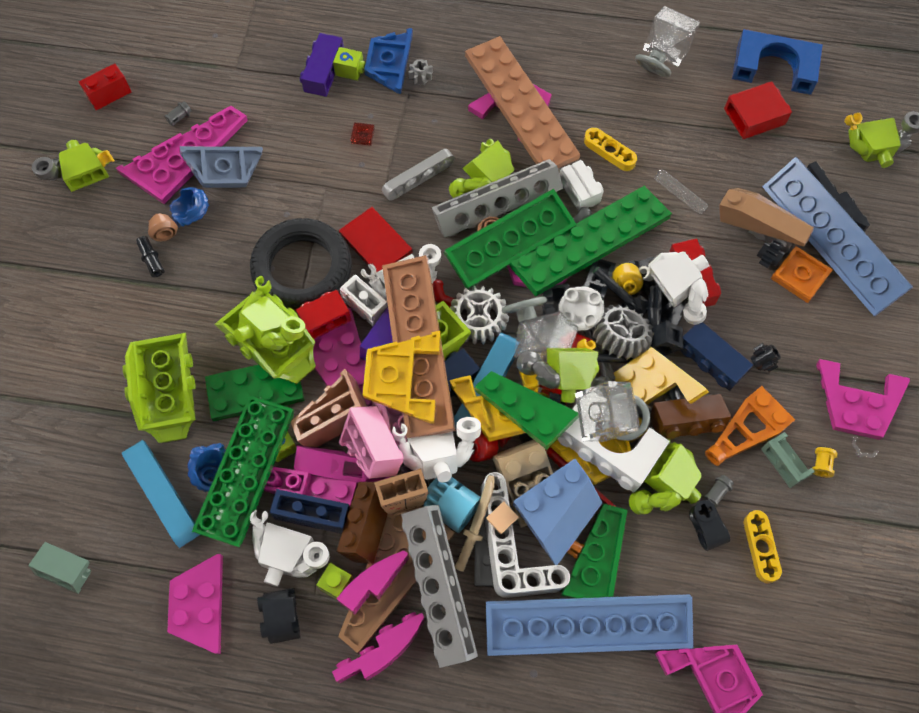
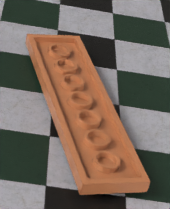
(521, 103)
(412, 315)

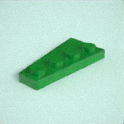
(529, 410)
(599, 559)

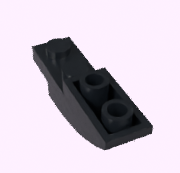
(843, 199)

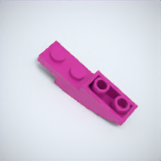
(330, 464)
(310, 485)
(392, 644)

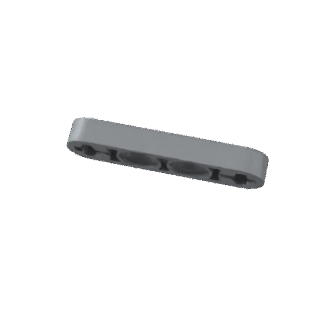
(418, 174)

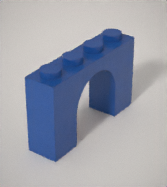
(800, 54)

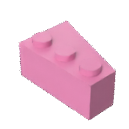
(371, 442)

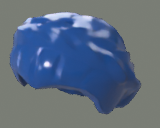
(189, 206)
(204, 465)

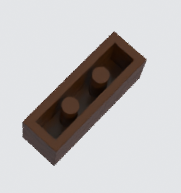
(681, 418)
(363, 525)

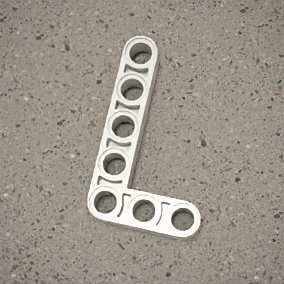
(507, 546)

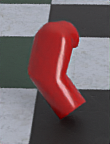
(439, 294)

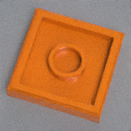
(801, 274)

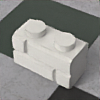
(580, 185)
(363, 299)

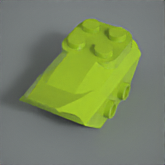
(289, 363)
(161, 386)

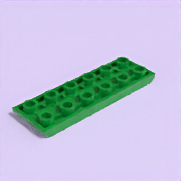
(244, 471)

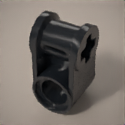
(709, 528)

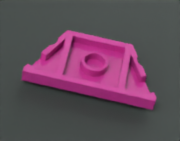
(197, 605)

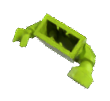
(489, 166)
(266, 322)
(671, 476)

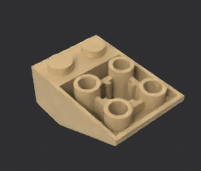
(522, 469)

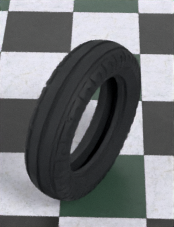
(294, 231)

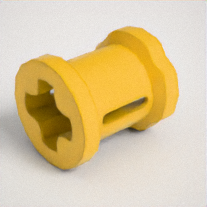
(824, 462)

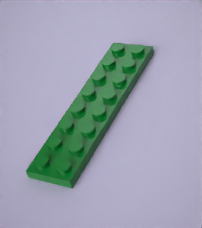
(590, 240)

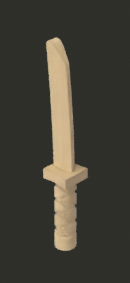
(472, 534)

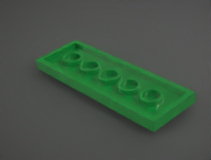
(509, 238)

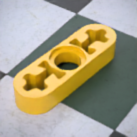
(607, 140)
(772, 563)

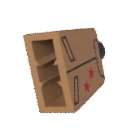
(402, 492)

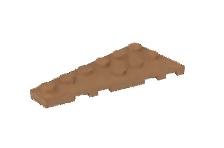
(360, 628)

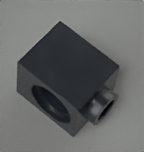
(667, 338)

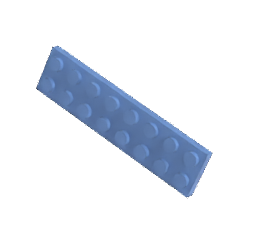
(838, 237)
(589, 625)

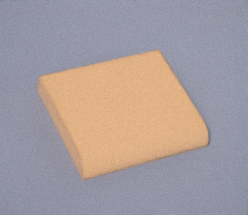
(502, 517)

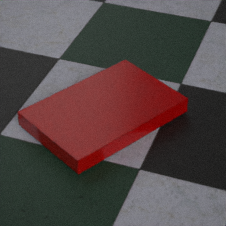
(375, 239)

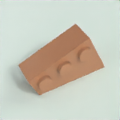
(327, 415)

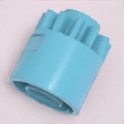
(455, 502)

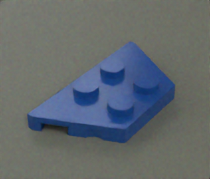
(388, 59)

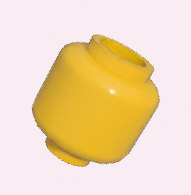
(628, 277)

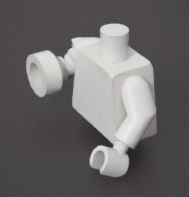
(678, 279)
(377, 283)
(437, 453)
(285, 551)

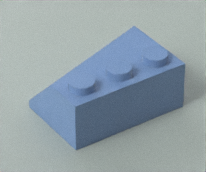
(559, 508)

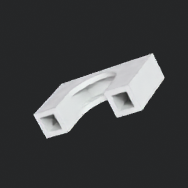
(626, 468)

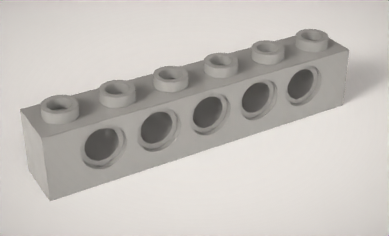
(445, 213)
(449, 593)

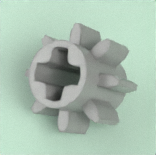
(420, 72)

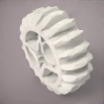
(481, 303)

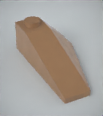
(761, 215)

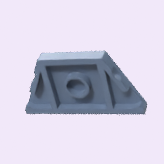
(222, 165)

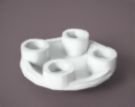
(582, 307)

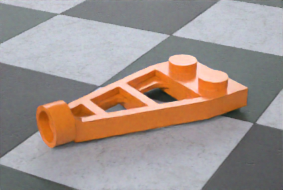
(767, 410)

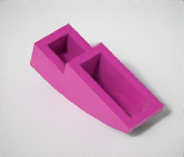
(372, 581)

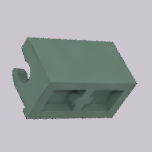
(786, 460)
(60, 567)

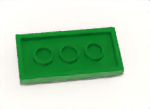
(231, 389)

